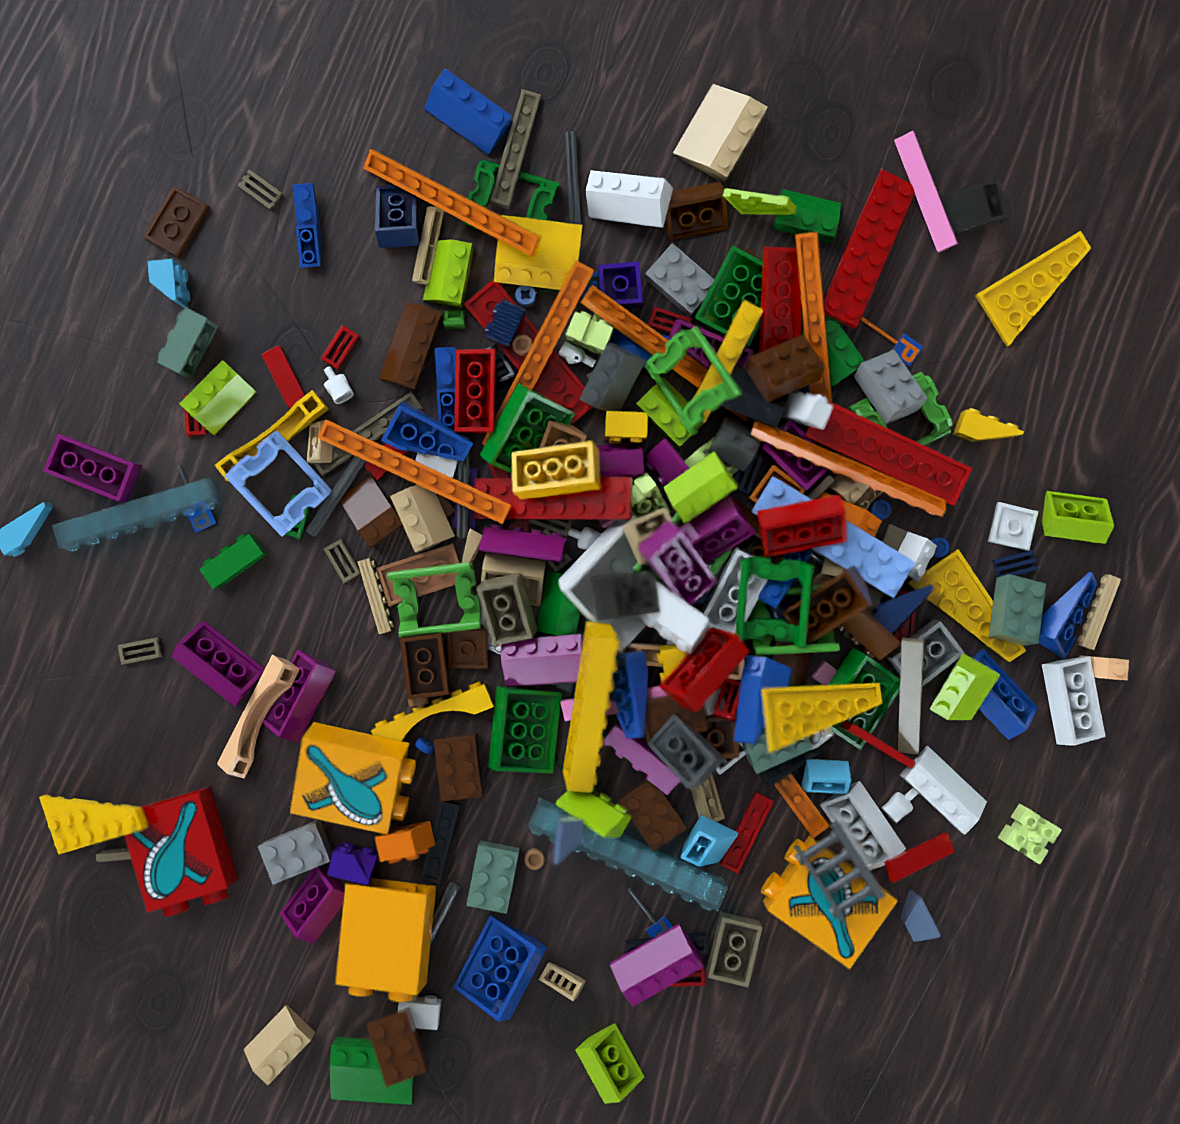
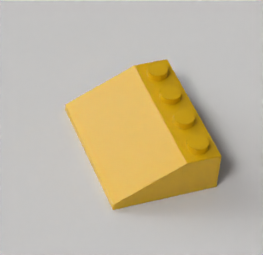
(552, 259)

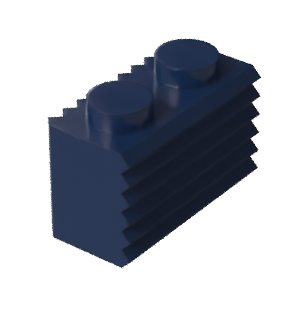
(505, 323)

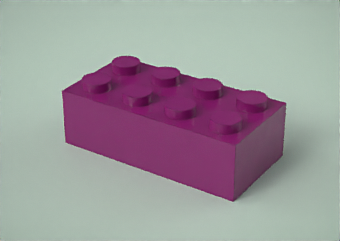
(92, 468)
(677, 563)

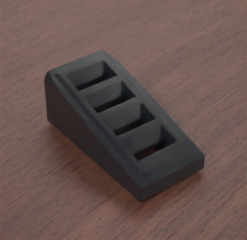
(506, 376)

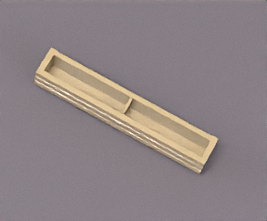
(428, 245)
(374, 593)
(1099, 611)

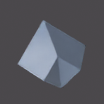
(568, 836)
(918, 919)

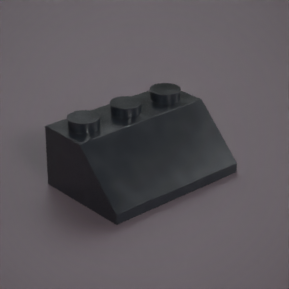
(751, 401)

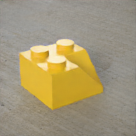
(625, 426)

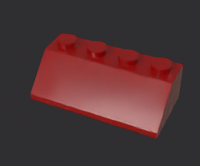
(475, 391)
(802, 525)
(704, 669)

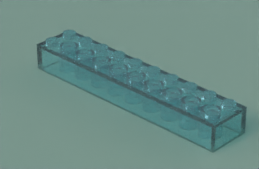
(637, 859)

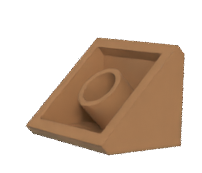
(561, 434)

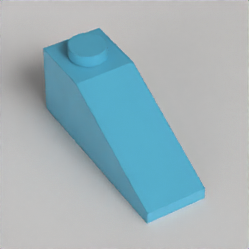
(21, 531)

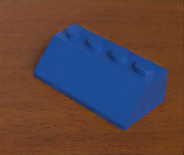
(468, 112)
(1005, 703)

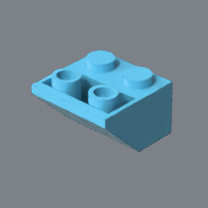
(170, 279)
(826, 776)
(707, 842)

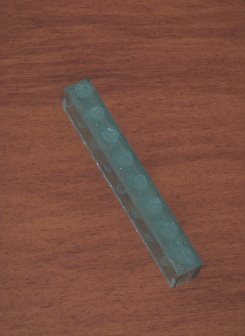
(136, 513)

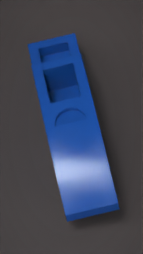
(307, 225)
(445, 372)
(777, 589)

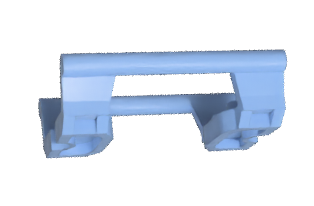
(254, 465)

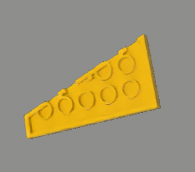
(1023, 292)
(965, 601)
(802, 711)
(86, 822)

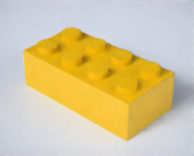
(556, 470)

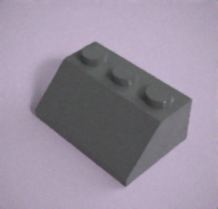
(612, 378)

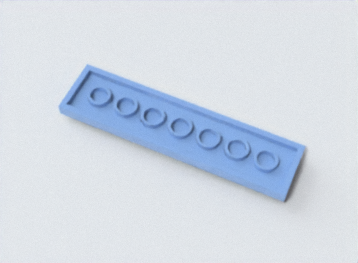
(873, 559)

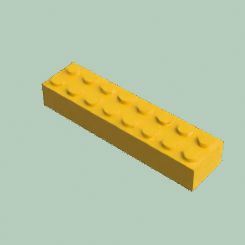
(589, 706)

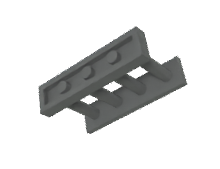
(859, 870)

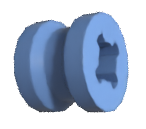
(528, 299)

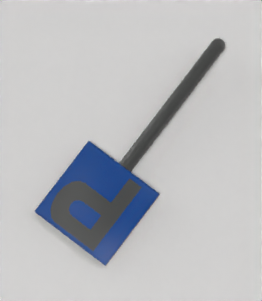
(202, 518)
(658, 926)

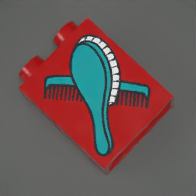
(181, 853)

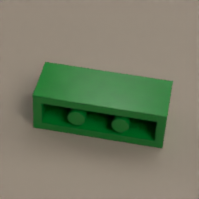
(232, 560)

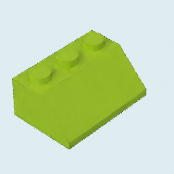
(449, 273)
(218, 398)
(664, 416)
(700, 487)
(1077, 517)
(964, 690)
(596, 811)
(610, 1064)

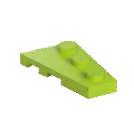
(759, 203)

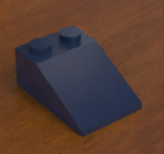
(396, 217)
(898, 610)

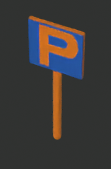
(905, 347)

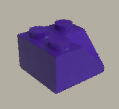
(622, 283)
(353, 863)

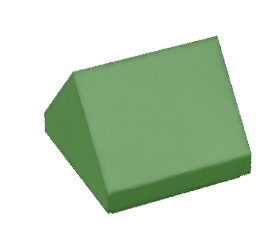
(454, 320)

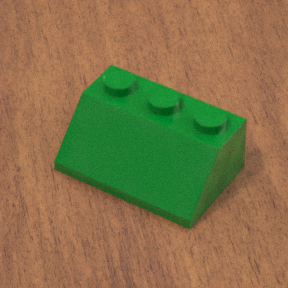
(811, 216)
(556, 612)

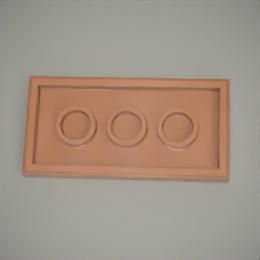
(425, 584)

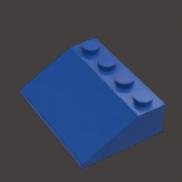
(499, 968)

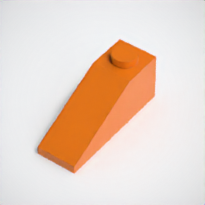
(859, 517)

